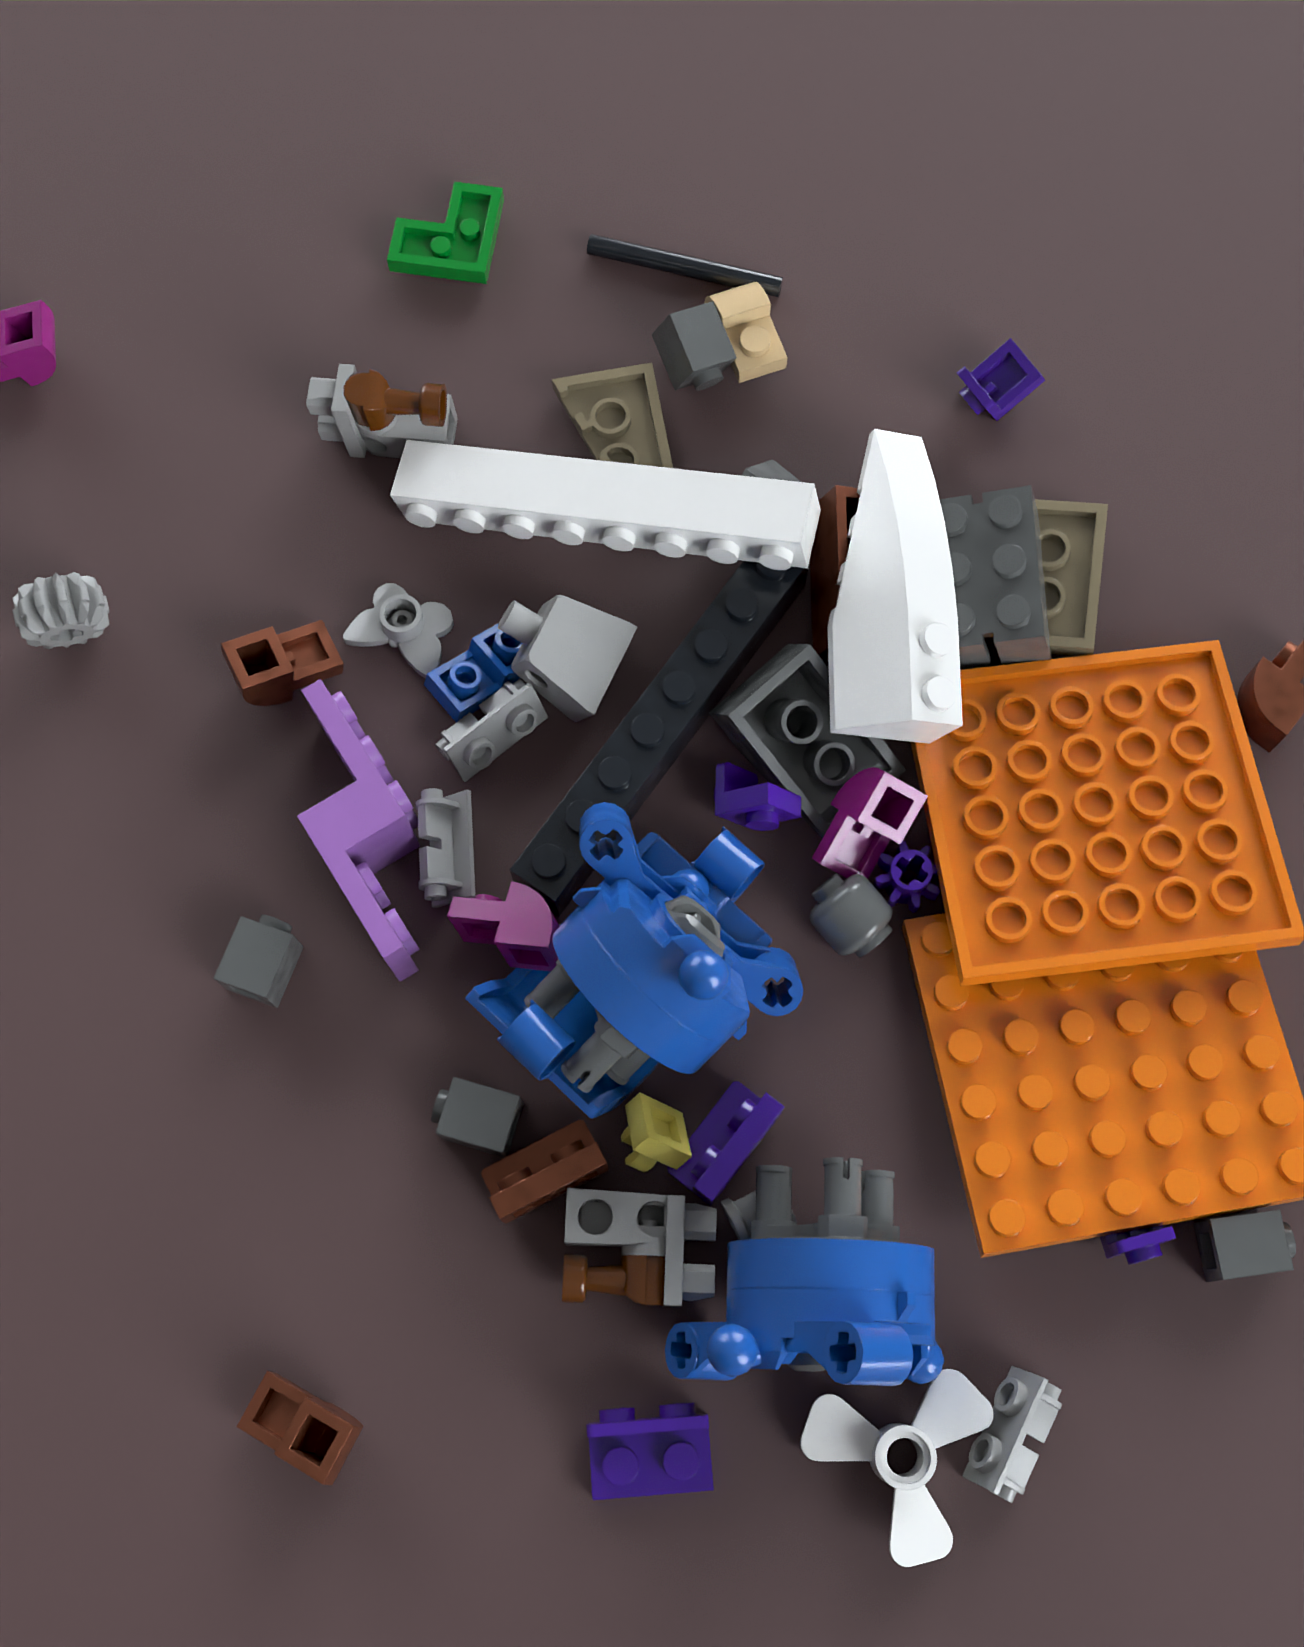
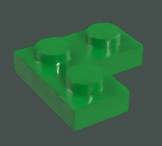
(452, 249)

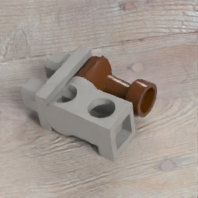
(379, 418)
(651, 1242)

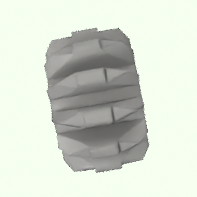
(60, 610)

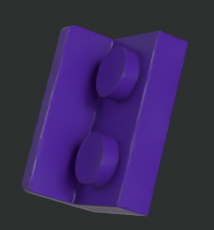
(726, 1140)
(650, 1453)

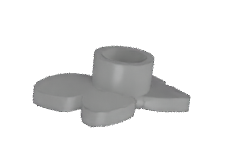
(404, 625)

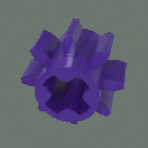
(921, 885)

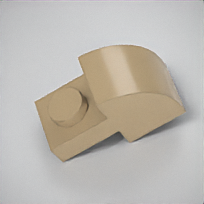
(750, 331)

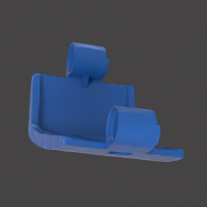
(546, 1043)

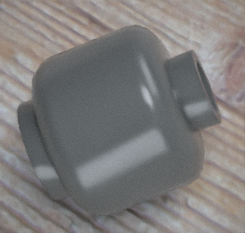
(850, 915)

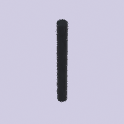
(681, 264)

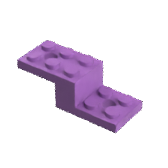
(363, 828)

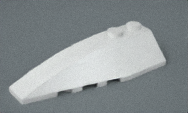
(896, 605)

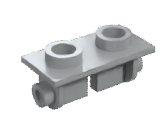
(508, 718)
(449, 860)
(1021, 1407)

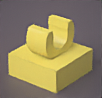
(655, 1134)

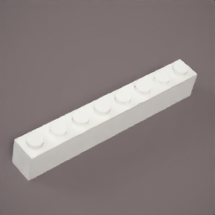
(608, 503)

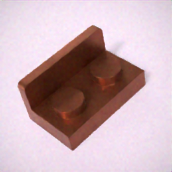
(543, 1171)

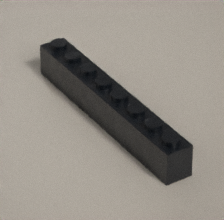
(660, 724)

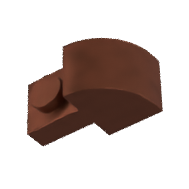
(275, 665)
(1273, 696)
(301, 1427)

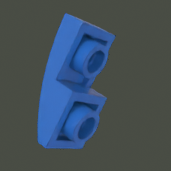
(474, 674)

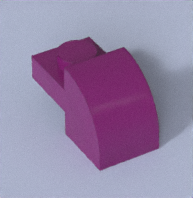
(27, 343)
(869, 814)
(518, 927)

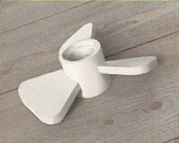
(946, 1414)

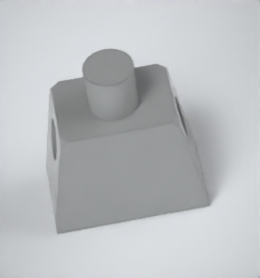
(567, 651)

